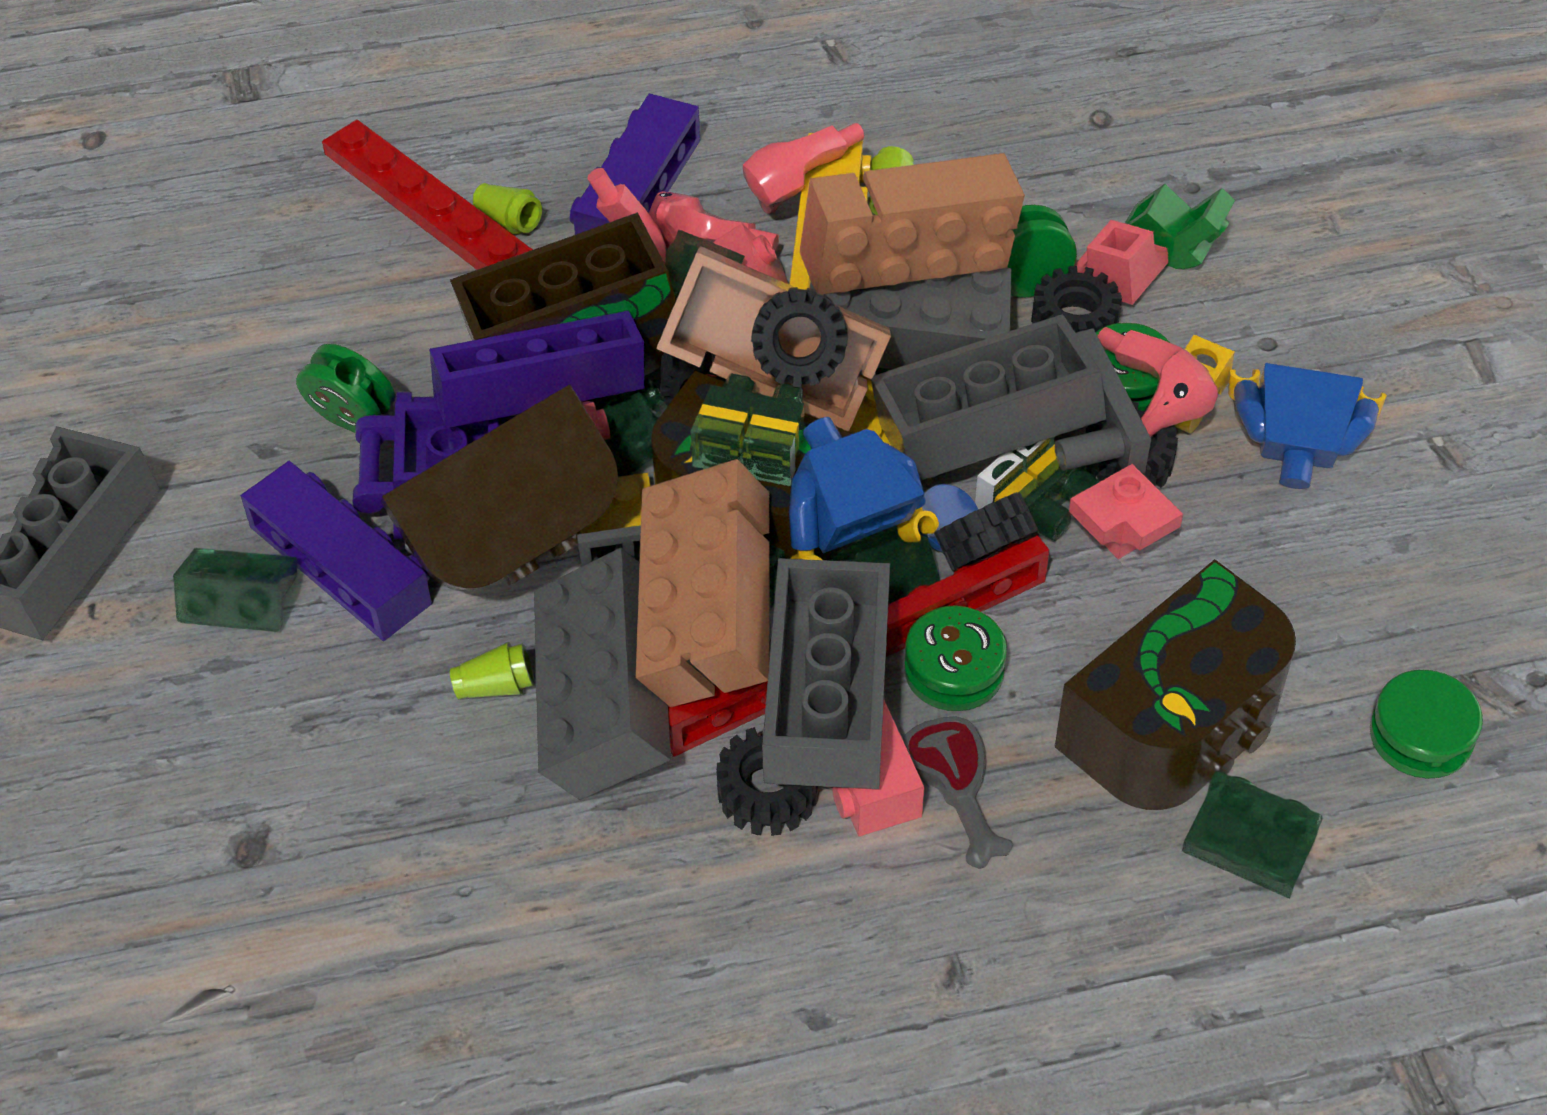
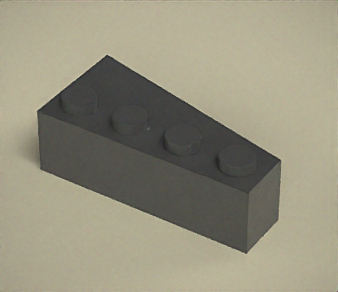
(68, 526)

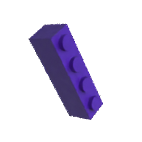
(645, 156)
(521, 368)
(338, 549)

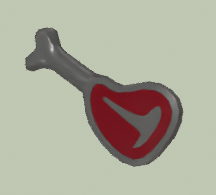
(952, 759)

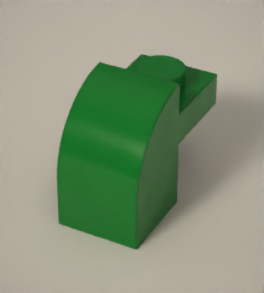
(1182, 229)

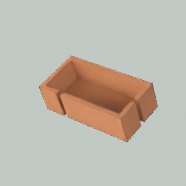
(928, 223)
(718, 316)
(703, 584)

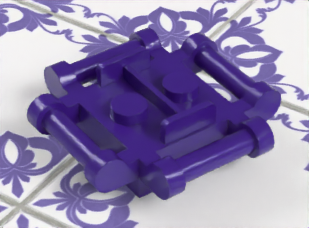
(418, 445)

